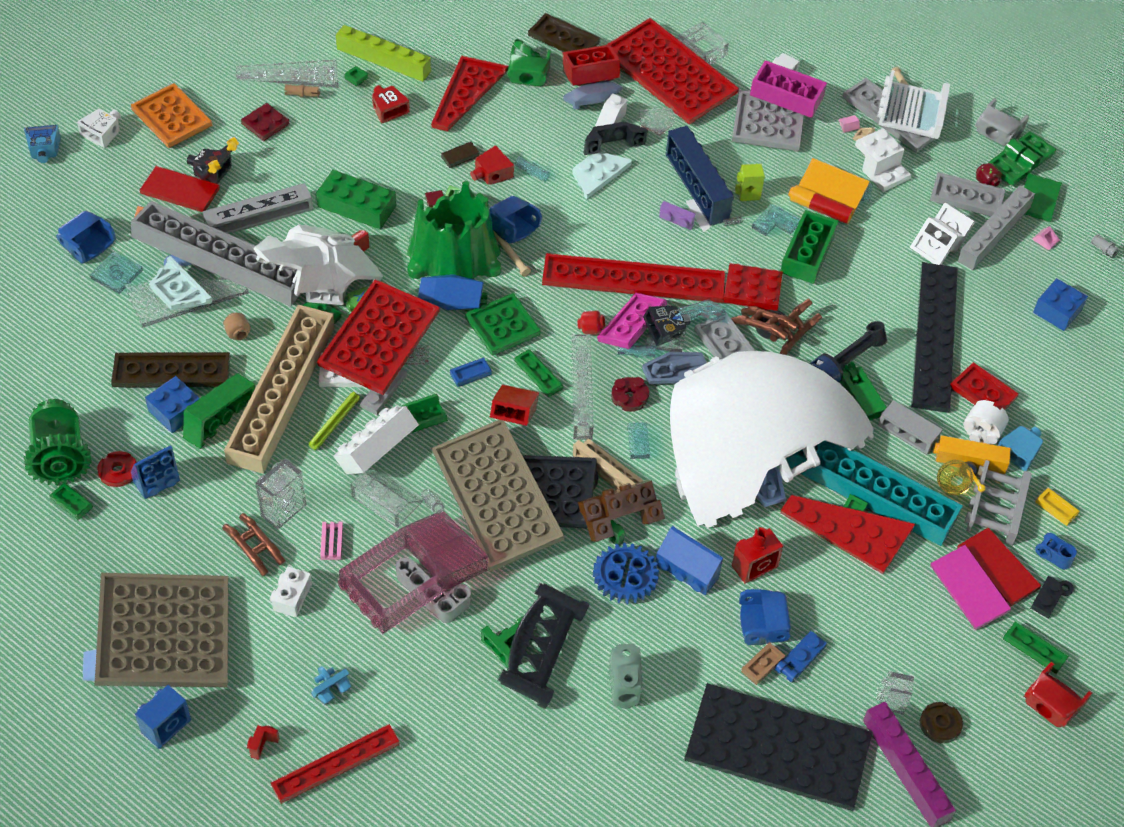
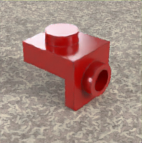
(258, 740)

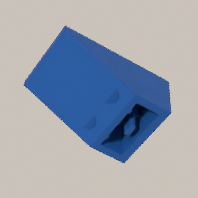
(155, 472)

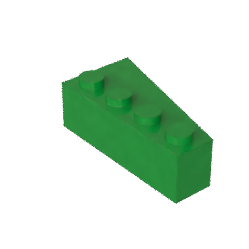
(215, 409)

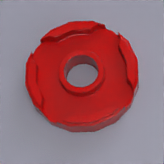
(116, 478)

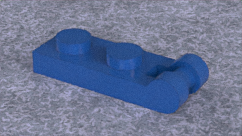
(801, 656)

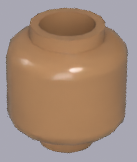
(236, 326)

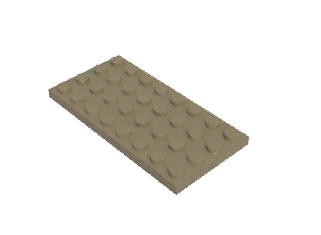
(497, 494)

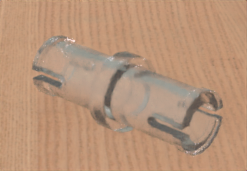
(432, 501)

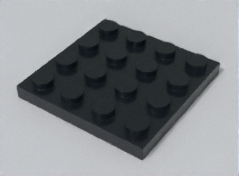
(564, 484)

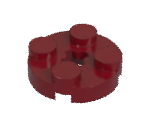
(630, 384)

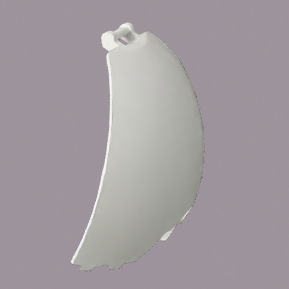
(747, 417)

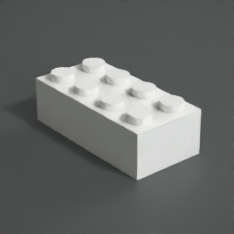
(375, 440)

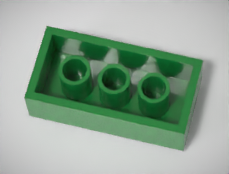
(356, 199)
(809, 246)

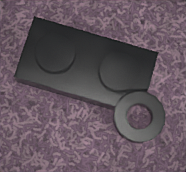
(1050, 595)

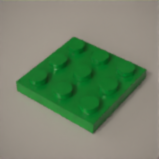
(502, 324)

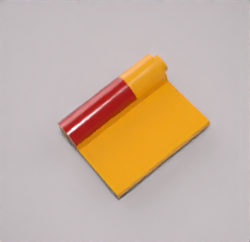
(829, 191)

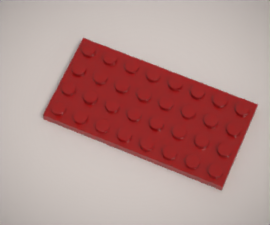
(671, 71)

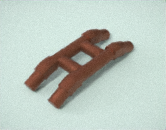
(769, 325)
(803, 327)
(253, 553)

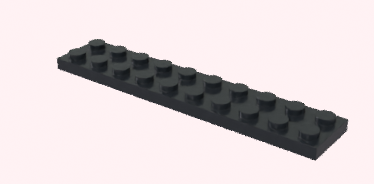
(934, 338)

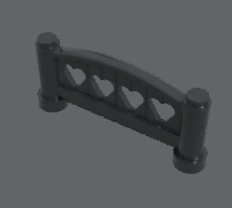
(534, 683)

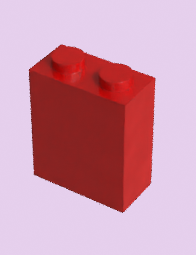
(514, 405)

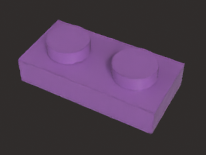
(677, 215)

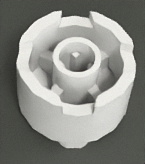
(985, 422)

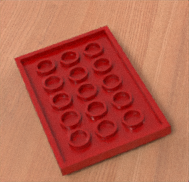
(378, 336)

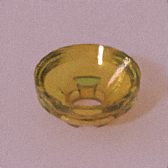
(951, 469)

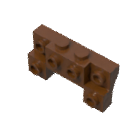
(618, 503)

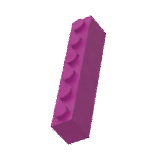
(909, 765)

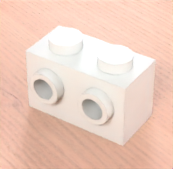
(291, 591)

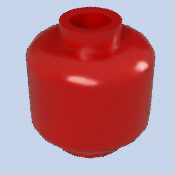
(591, 322)

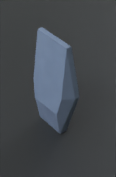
(591, 93)
(672, 366)

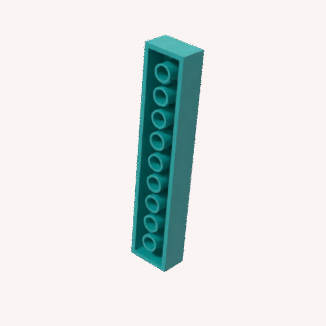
(882, 488)

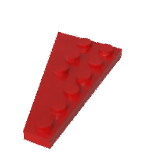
(467, 86)
(861, 534)

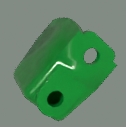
(528, 69)

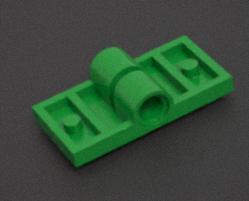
(1022, 157)

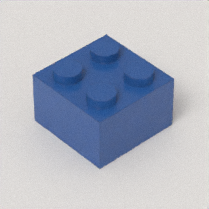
(1060, 304)
(169, 402)
(163, 716)

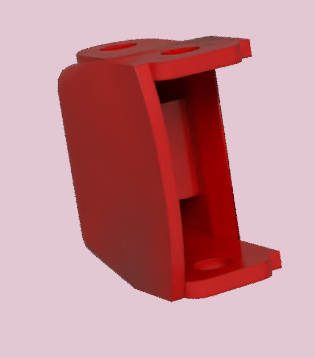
(1054, 699)

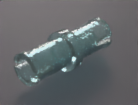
(532, 169)
(638, 350)

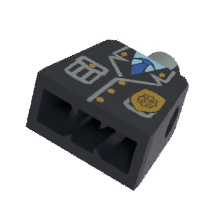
(665, 323)

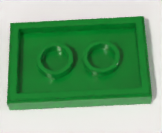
(1045, 196)

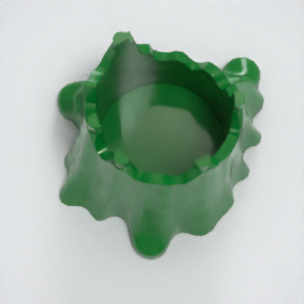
(454, 238)

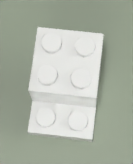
(883, 159)
(942, 234)

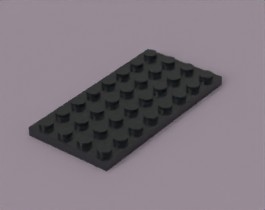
(779, 746)

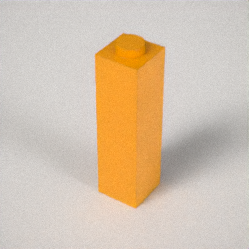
(976, 452)

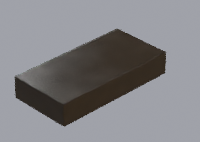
(460, 154)

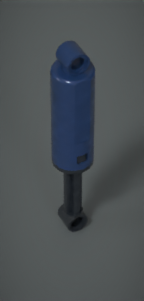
(874, 336)

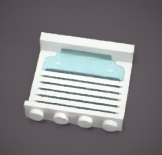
(913, 108)

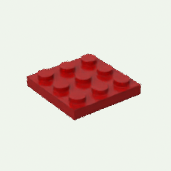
(753, 286)

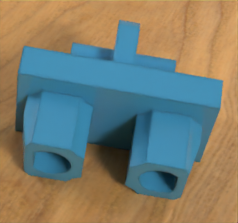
(339, 680)

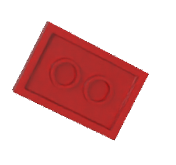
(979, 385)

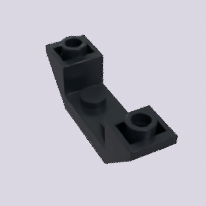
(632, 133)

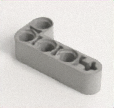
(443, 601)

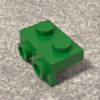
(427, 412)

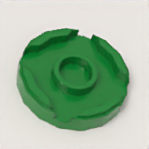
(529, 51)

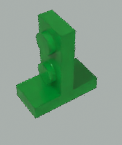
(500, 644)

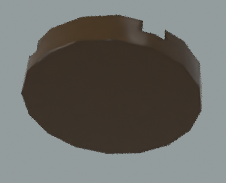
(941, 722)

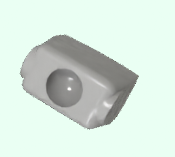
(999, 125)

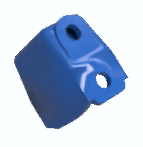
(514, 219)
(86, 236)
(764, 616)

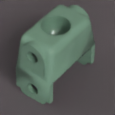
(625, 676)

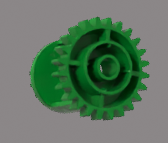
(61, 449)

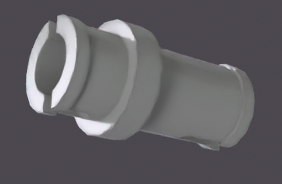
(1107, 248)

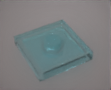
(116, 272)

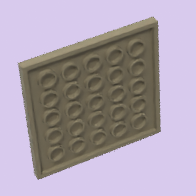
(162, 630)

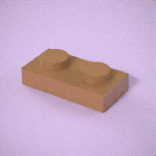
(762, 663)

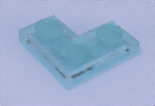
(773, 217)
(706, 308)

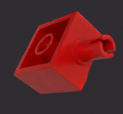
(757, 555)

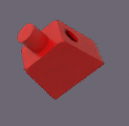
(493, 167)

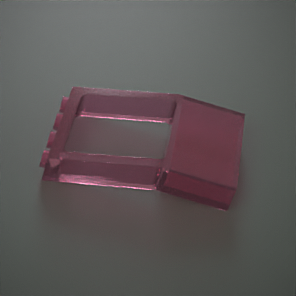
(439, 547)

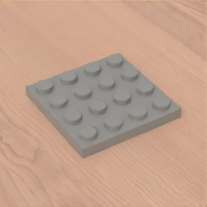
(766, 124)

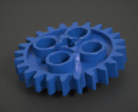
(644, 577)

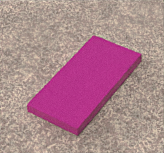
(629, 321)
(970, 587)

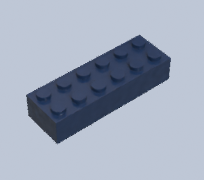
(699, 175)

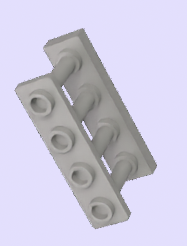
(1013, 514)

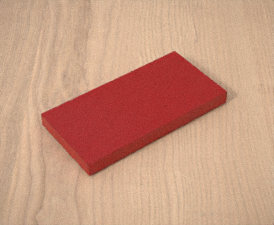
(179, 189)
(1001, 567)

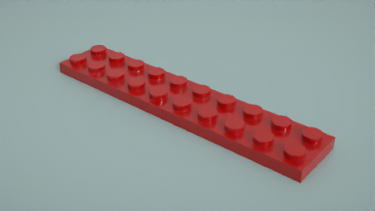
(633, 277)

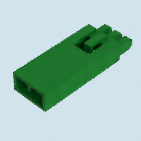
(863, 391)

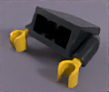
(213, 164)

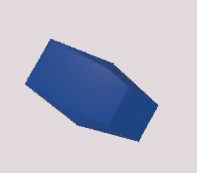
(451, 292)

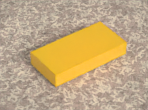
(1057, 506)

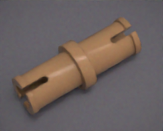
(302, 90)

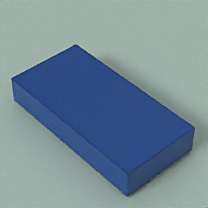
(470, 372)

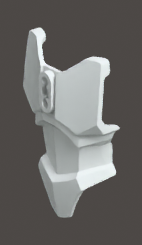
(321, 259)

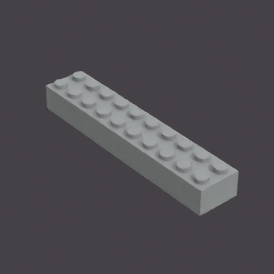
(212, 251)

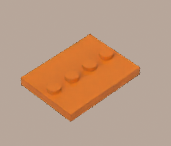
(171, 115)

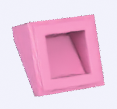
(849, 123)
(1046, 238)

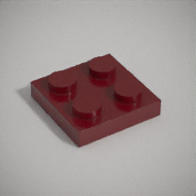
(265, 121)

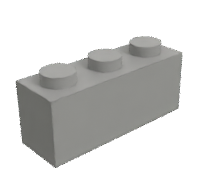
(910, 427)

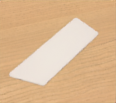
(703, 223)

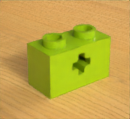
(750, 182)

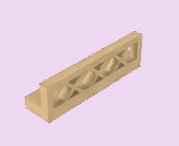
(607, 471)

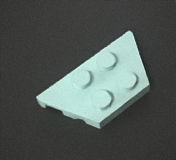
(598, 171)
(177, 287)

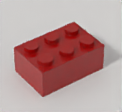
(591, 65)

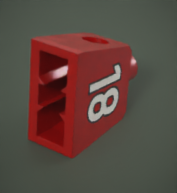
(389, 103)

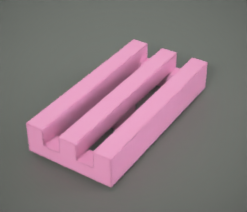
(331, 526)

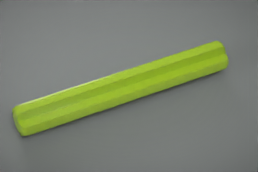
(334, 421)

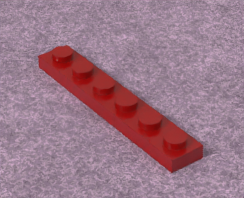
(334, 763)

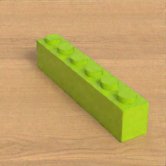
(383, 53)

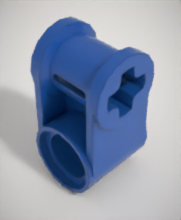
(1057, 551)

